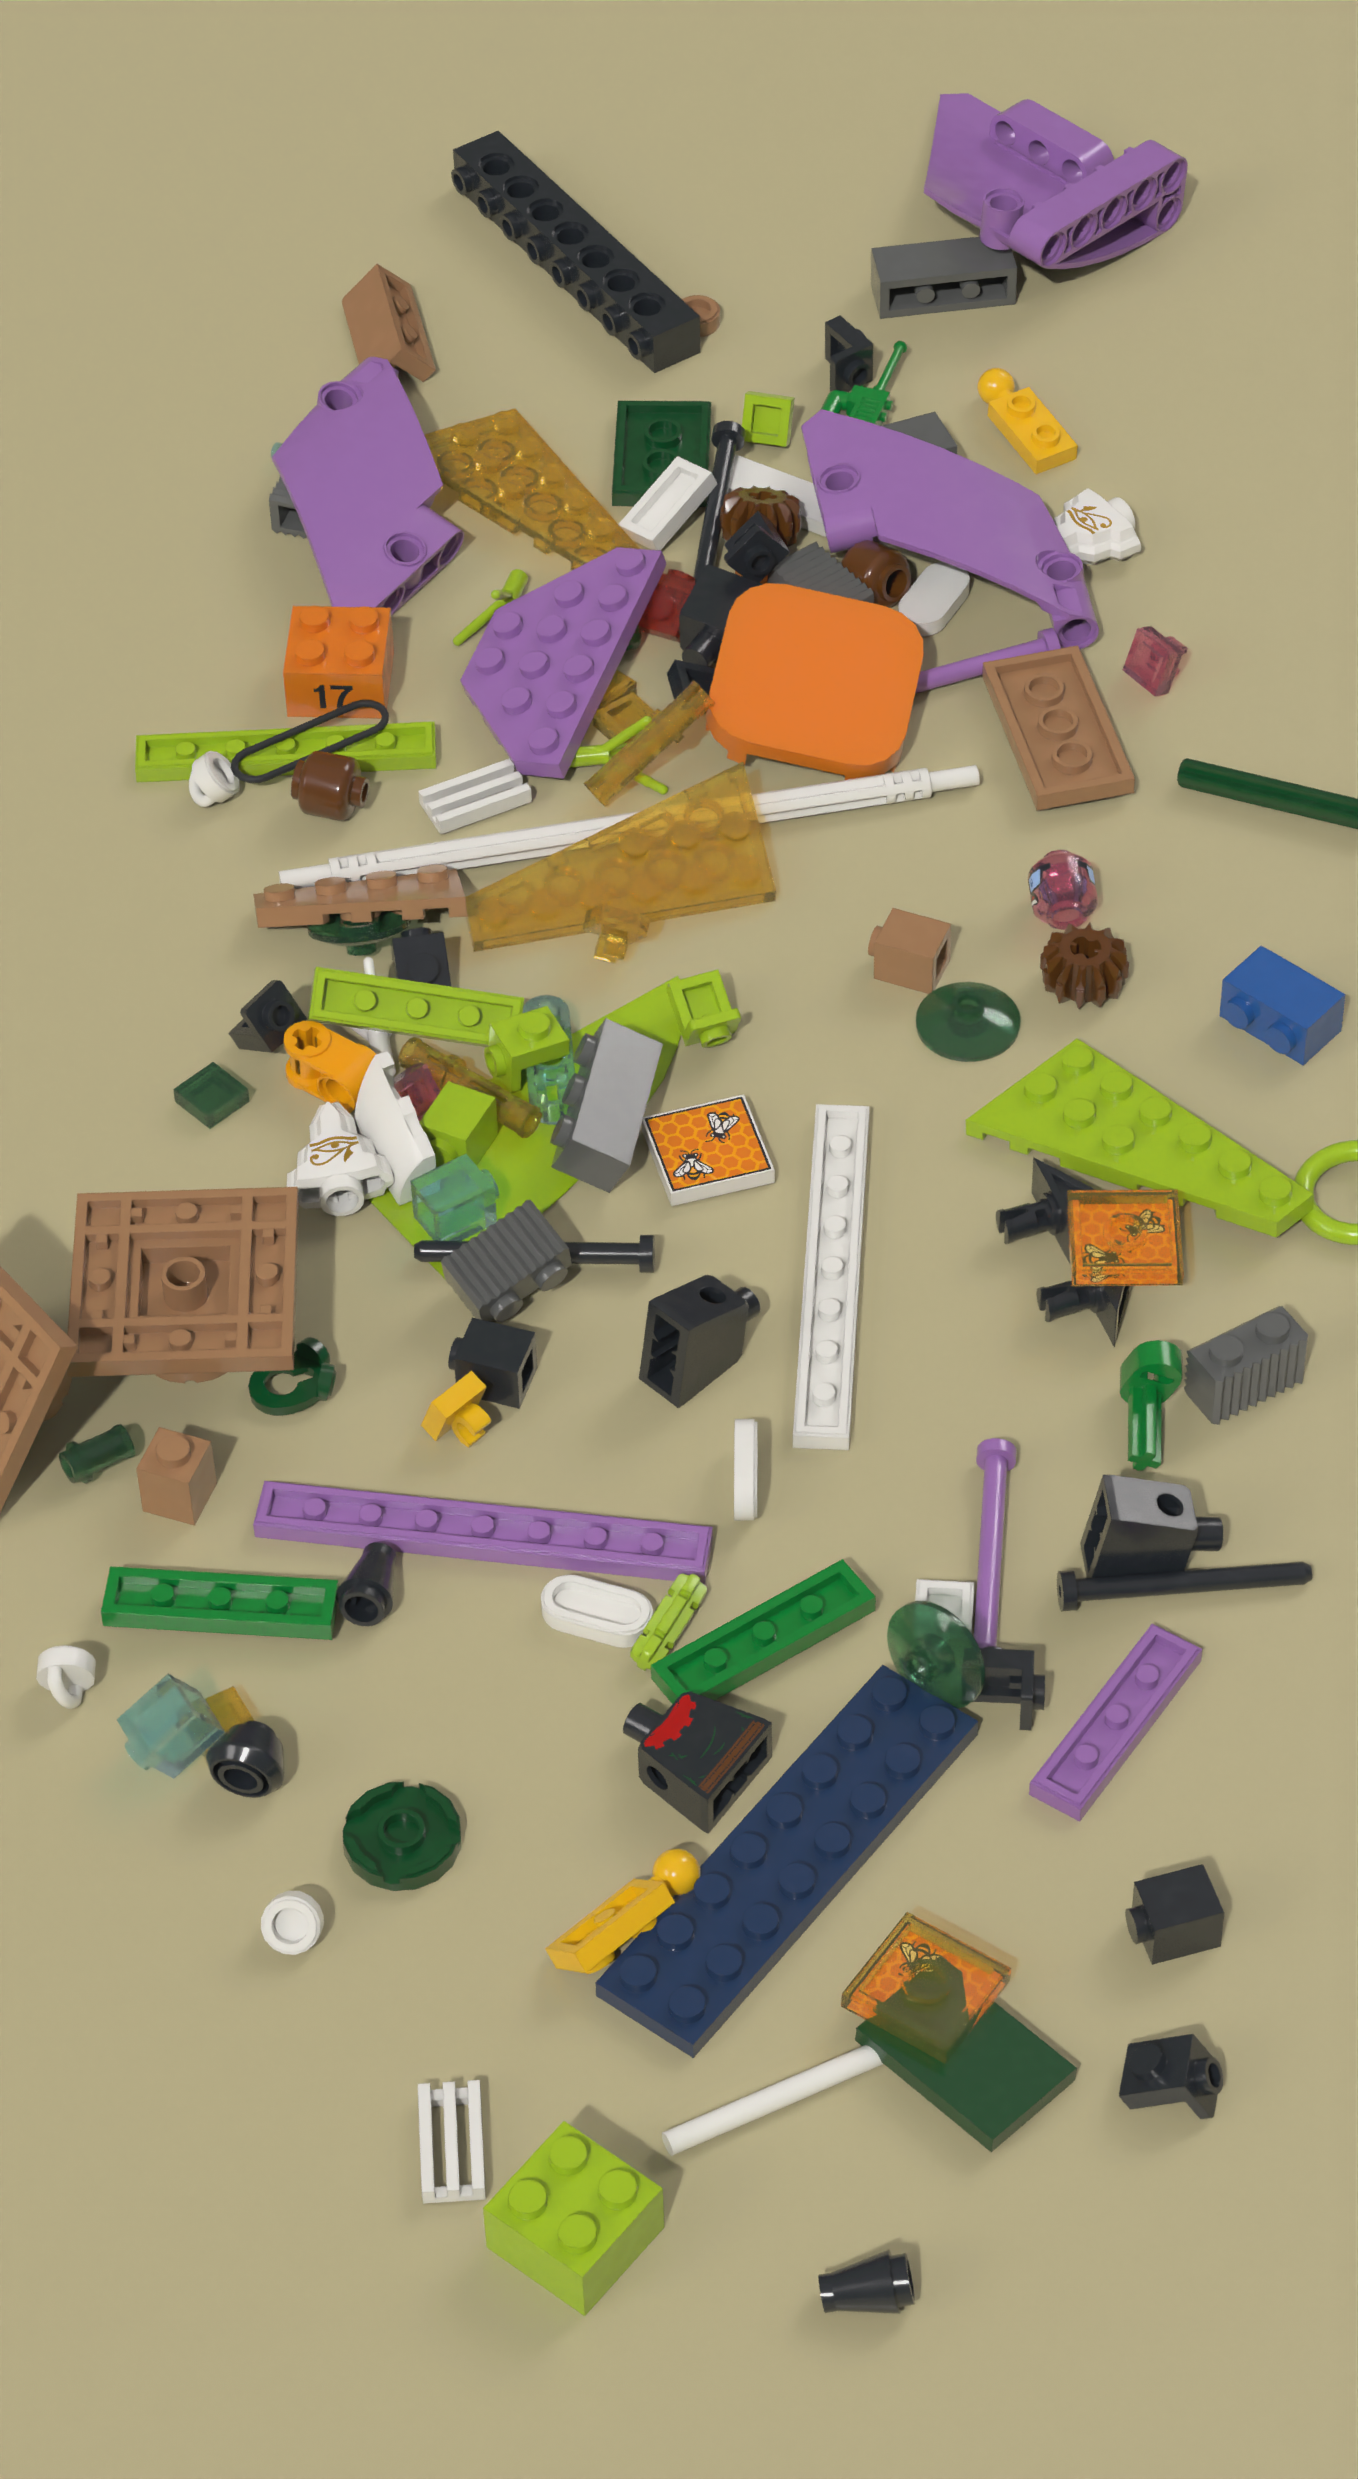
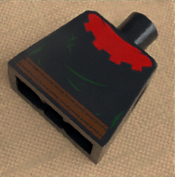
(699, 1754)

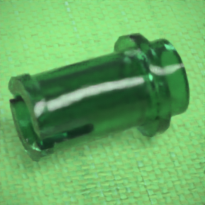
(96, 1454)

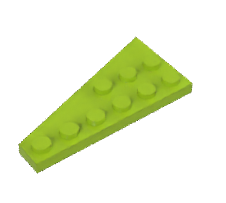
(1134, 1136)

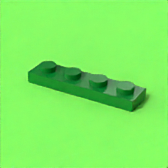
(220, 1603)
(766, 1635)

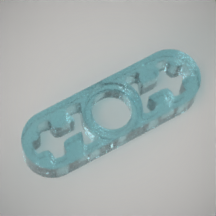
(541, 1075)

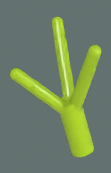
(511, 590)
(603, 753)

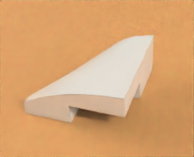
(392, 1127)

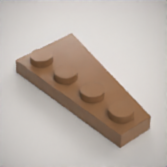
(362, 900)

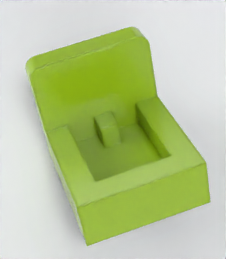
(703, 1009)
(522, 1043)

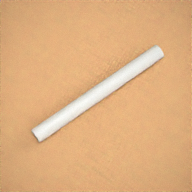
(770, 2099)

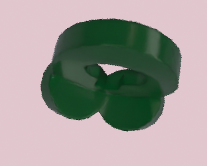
(309, 1358)

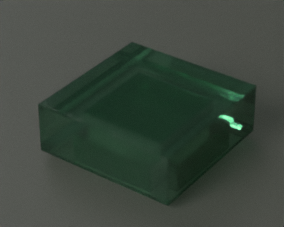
(211, 1095)

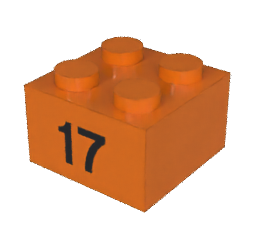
(337, 660)

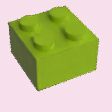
(574, 2218)

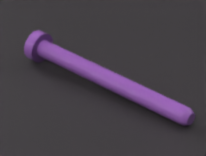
(972, 667)
(996, 1458)

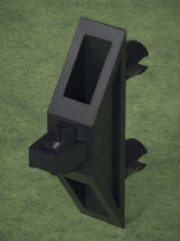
(1050, 1215)

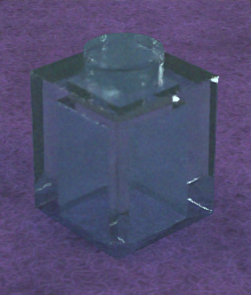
(455, 1200)
(169, 1727)

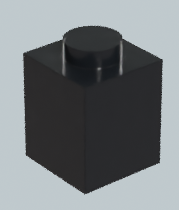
(499, 1357)
(1175, 1914)

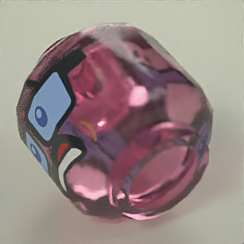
(1062, 889)

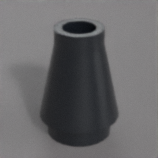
(368, 1588)
(871, 2285)

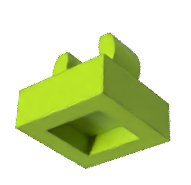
(768, 418)

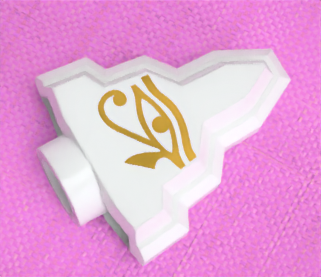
(1098, 528)
(338, 1165)

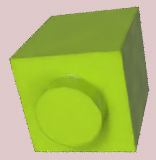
(460, 1123)

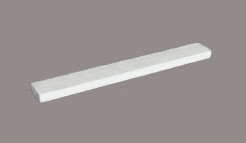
(831, 1278)

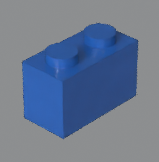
(1282, 1005)

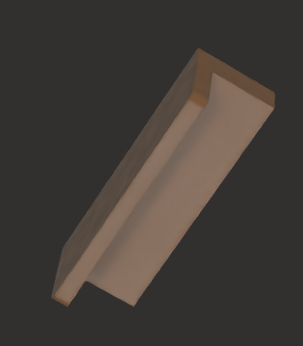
(388, 323)

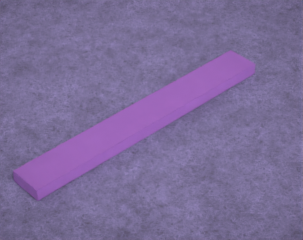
(483, 1531)

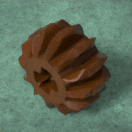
(774, 504)
(1084, 965)

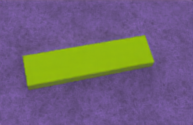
(407, 1006)

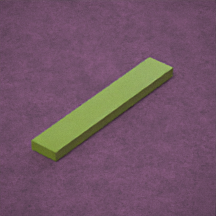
(393, 748)

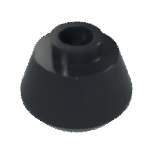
(247, 1760)

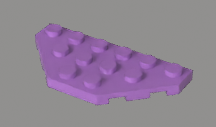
(555, 655)

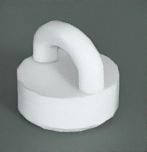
(214, 778)
(66, 1673)
(292, 1922)

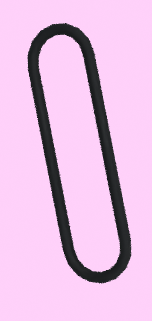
(303, 727)

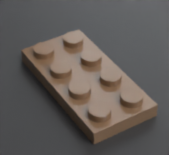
(1058, 728)

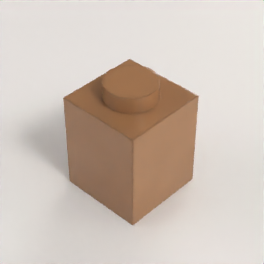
(910, 950)
(176, 1476)

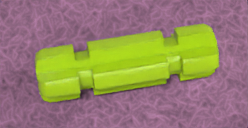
(668, 1620)

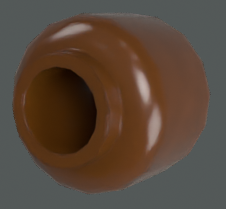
(881, 569)
(329, 785)

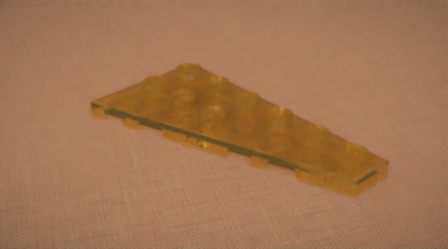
(524, 486)
(664, 862)

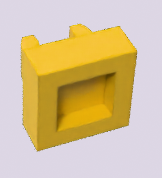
(458, 1411)

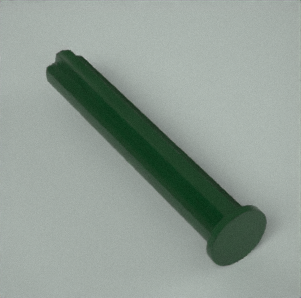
(1268, 792)

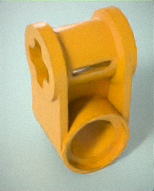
(328, 1067)

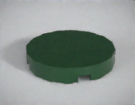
(401, 1836)

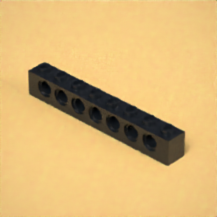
(576, 252)

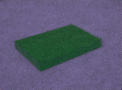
(651, 438)
(991, 2080)

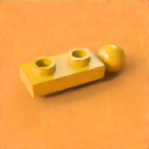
(1025, 422)
(625, 1914)

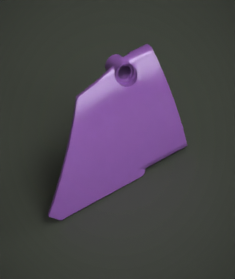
(1049, 184)

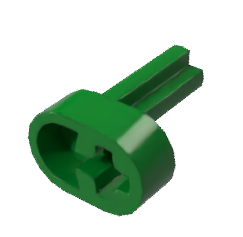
(1147, 1396)

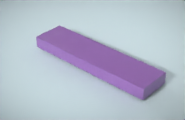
(1115, 1722)

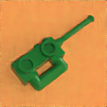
(866, 402)

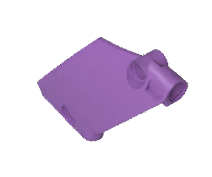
(367, 490)
(946, 509)

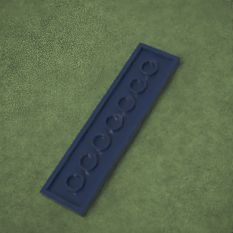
(787, 1861)

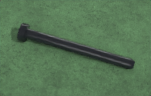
(728, 439)
(580, 1252)
(1074, 1590)

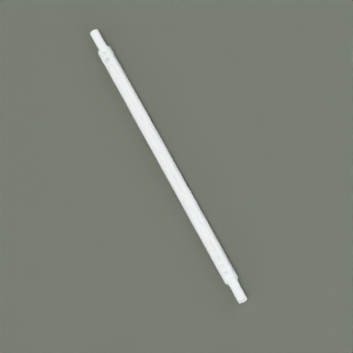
(552, 838)

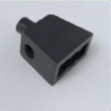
(706, 613)
(694, 1336)
(1144, 1528)

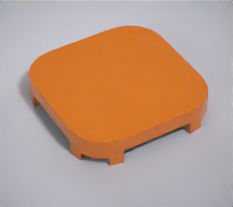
(815, 681)

